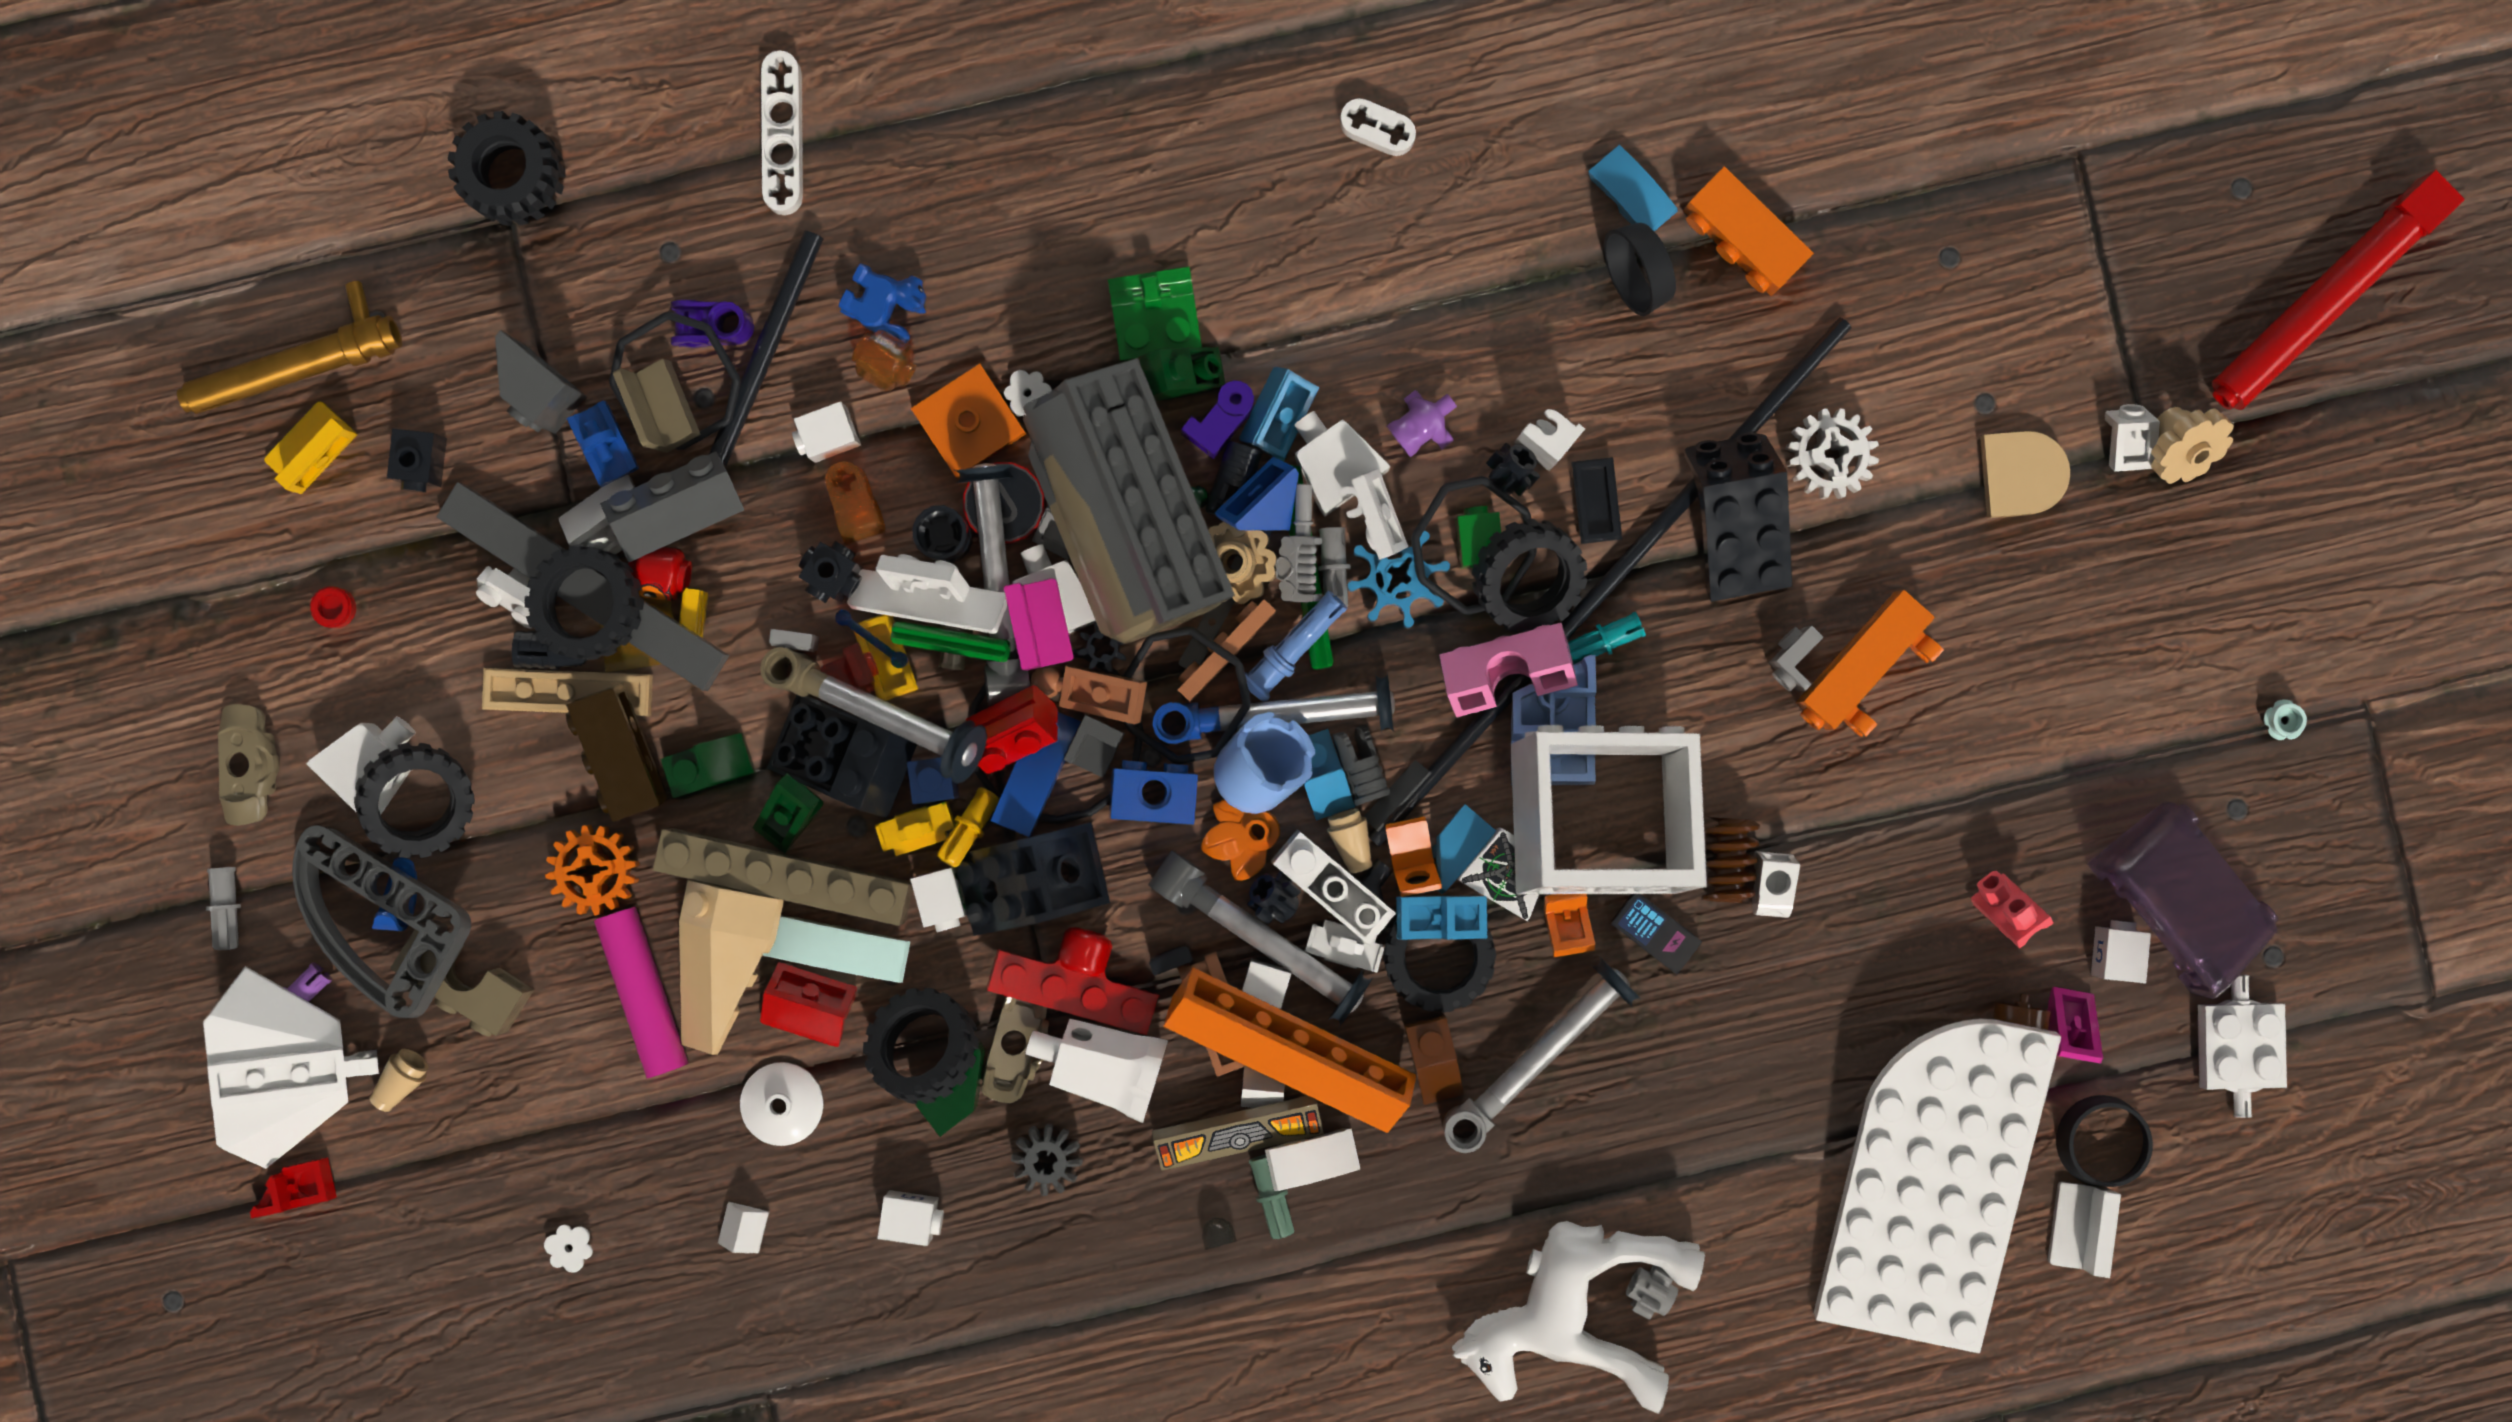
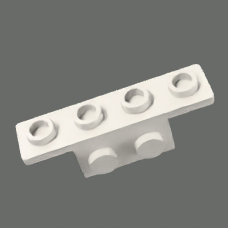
(928, 594)

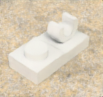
(1383, 527)

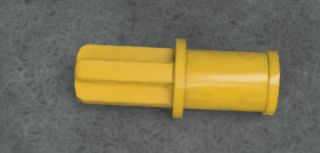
(968, 827)

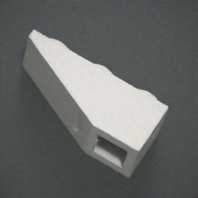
(1333, 887)

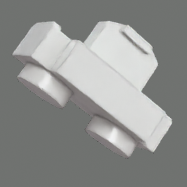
(506, 590)
(1343, 946)

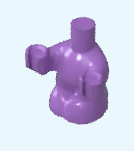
(1422, 423)

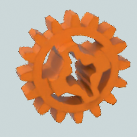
(592, 854)

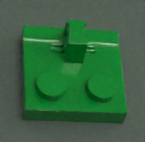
(1154, 312)

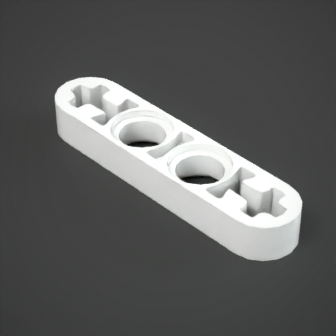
(777, 133)

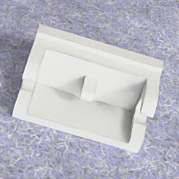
(1548, 441)

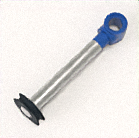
(1301, 710)

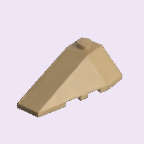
(720, 948)

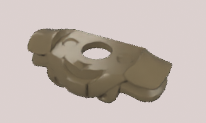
(246, 796)
(1008, 1073)

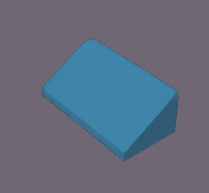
(1280, 405)

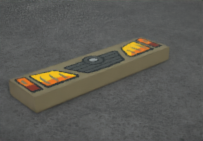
(1237, 1132)

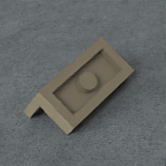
(657, 406)

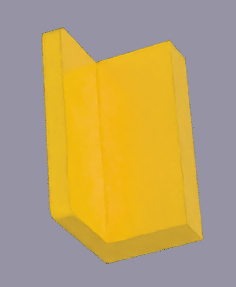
(309, 448)

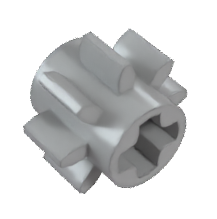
(1651, 1292)

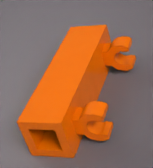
(1865, 661)

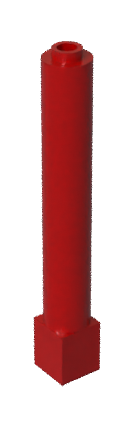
(2403, 224)

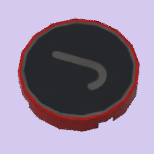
(1021, 504)

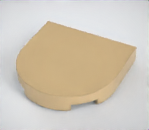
(2022, 473)

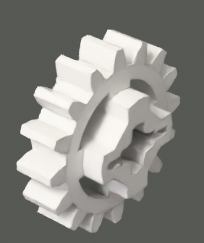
(1830, 437)

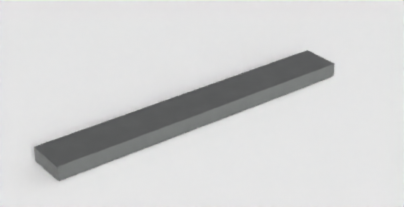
(584, 589)

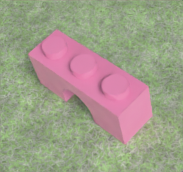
(1476, 670)

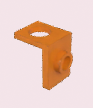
(1412, 856)

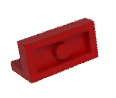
(807, 1004)

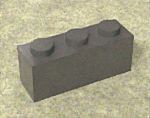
(672, 506)

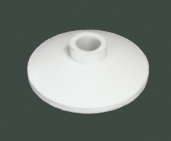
(798, 1091)

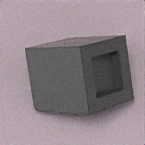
(1094, 746)

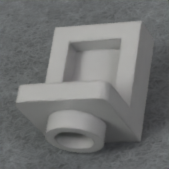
(1795, 647)

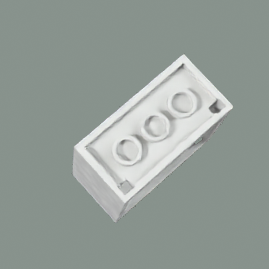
(1681, 811)

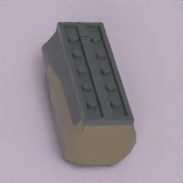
(1123, 503)

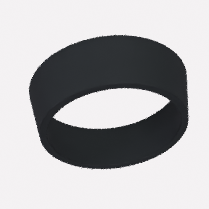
(1625, 271)
(2069, 1125)

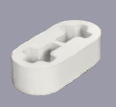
(1382, 118)

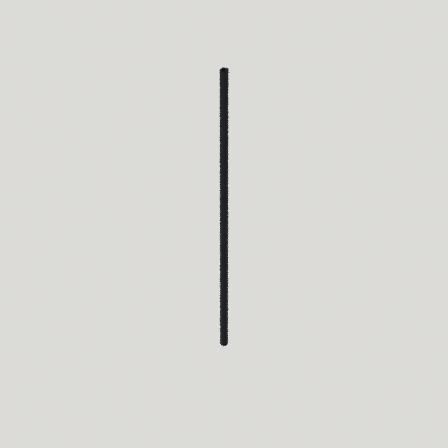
(1618, 572)

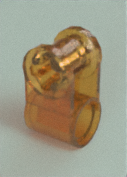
(856, 510)

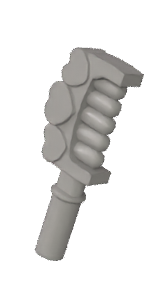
(1297, 562)

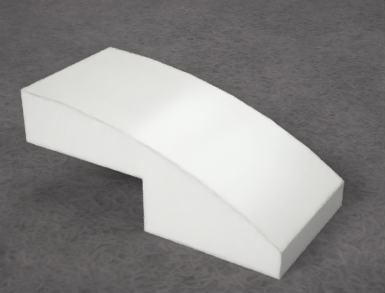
(1312, 1159)

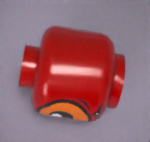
(662, 573)

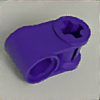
(714, 315)

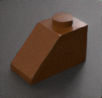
(1434, 1058)

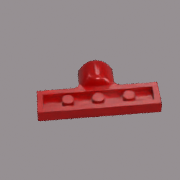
(1074, 983)

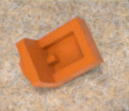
(1568, 924)

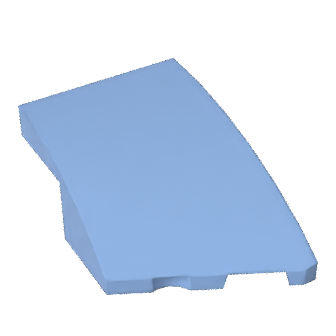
(1565, 707)

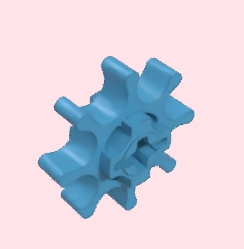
(1413, 588)

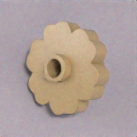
(2189, 443)
(1257, 563)

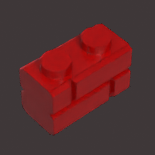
(1017, 728)

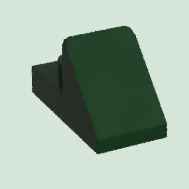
(707, 765)
(787, 813)

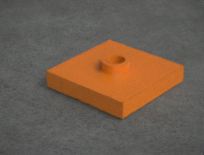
(968, 420)

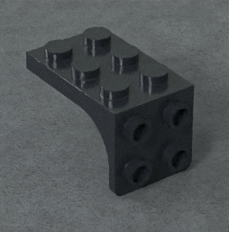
(1743, 515)

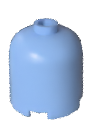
(1263, 763)

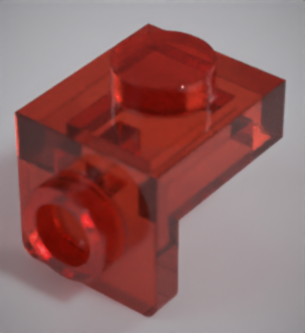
(854, 668)

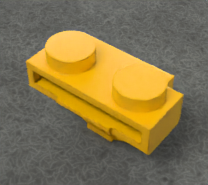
(916, 829)

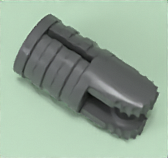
(1363, 775)

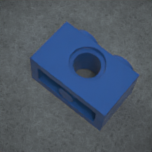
(1176, 805)

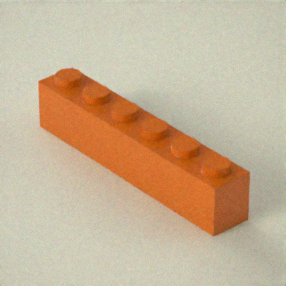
(1290, 1050)

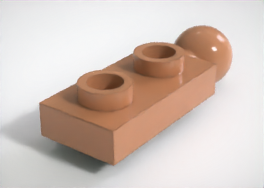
(1093, 692)

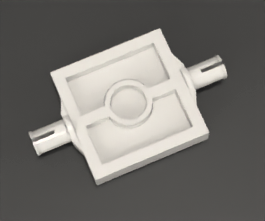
(2242, 1046)

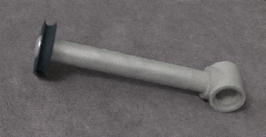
(1536, 1059)

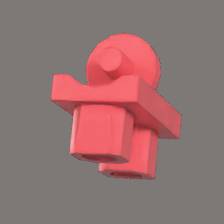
(2009, 908)

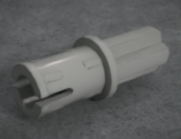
(1334, 562)
(223, 908)

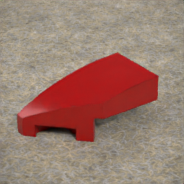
(297, 1187)

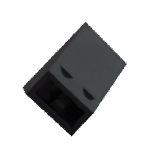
(842, 755)

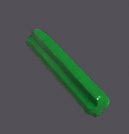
(950, 641)

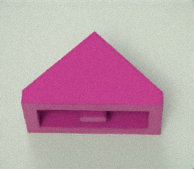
(2077, 1023)

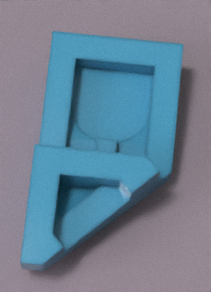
(1460, 844)

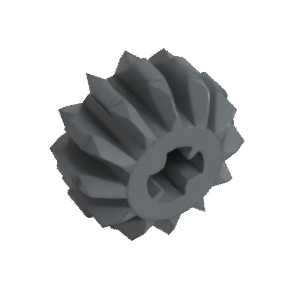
(1032, 1153)

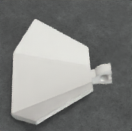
(274, 1068)

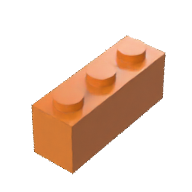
(1746, 232)

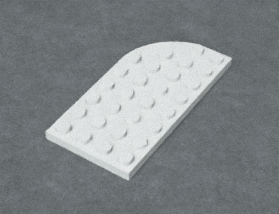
(1937, 1183)

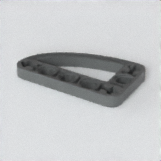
(431, 934)

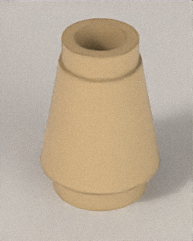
(1351, 839)
(398, 1079)

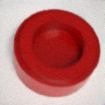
(333, 607)

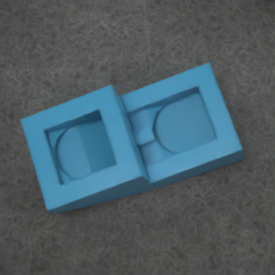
(1632, 189)
(1441, 917)

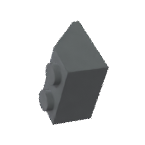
(532, 387)

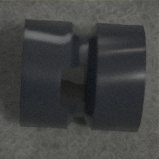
(942, 534)

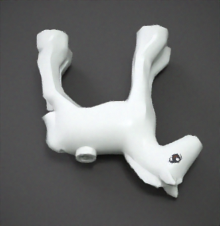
(1558, 1310)

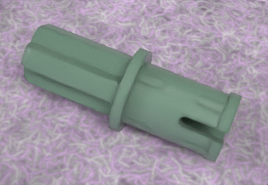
(1272, 1201)

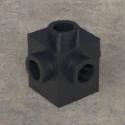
(845, 576)

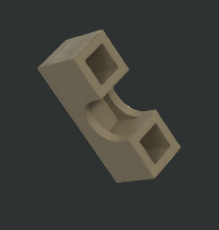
(489, 1006)

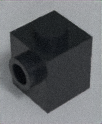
(416, 459)

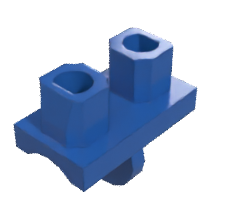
(603, 443)

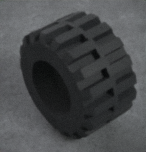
(480, 148)

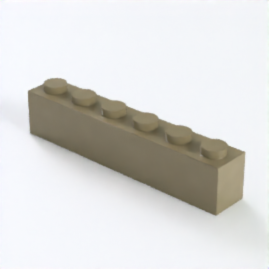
(783, 876)

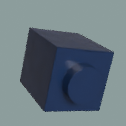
(928, 783)

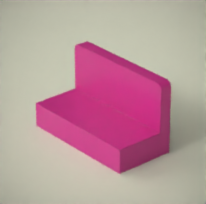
(1038, 624)

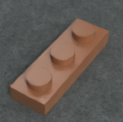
(1251, 620)

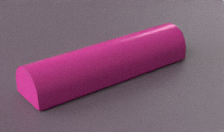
(641, 992)

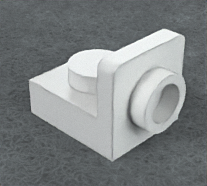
(2132, 437)

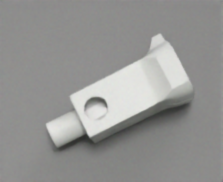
(1102, 1064)

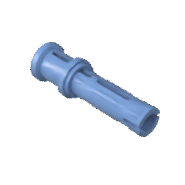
(1280, 659)

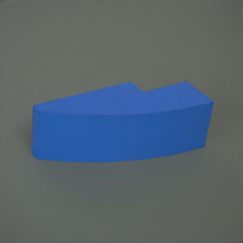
(1034, 781)

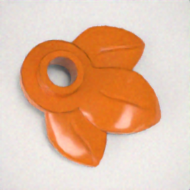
(1236, 842)

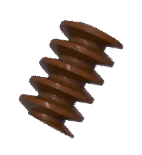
(1731, 860)

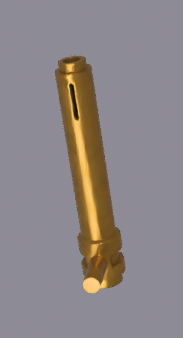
(350, 345)

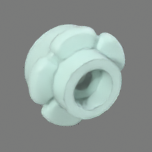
(2296, 720)

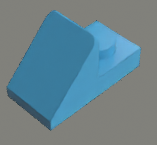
(1328, 785)

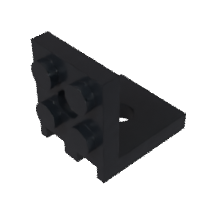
(1031, 880)

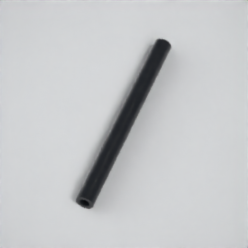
(768, 342)

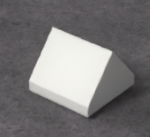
(1260, 1089)
(743, 1228)

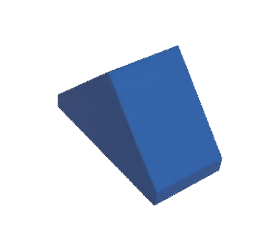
(1264, 499)

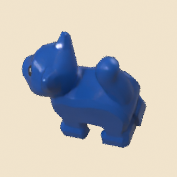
(879, 300)

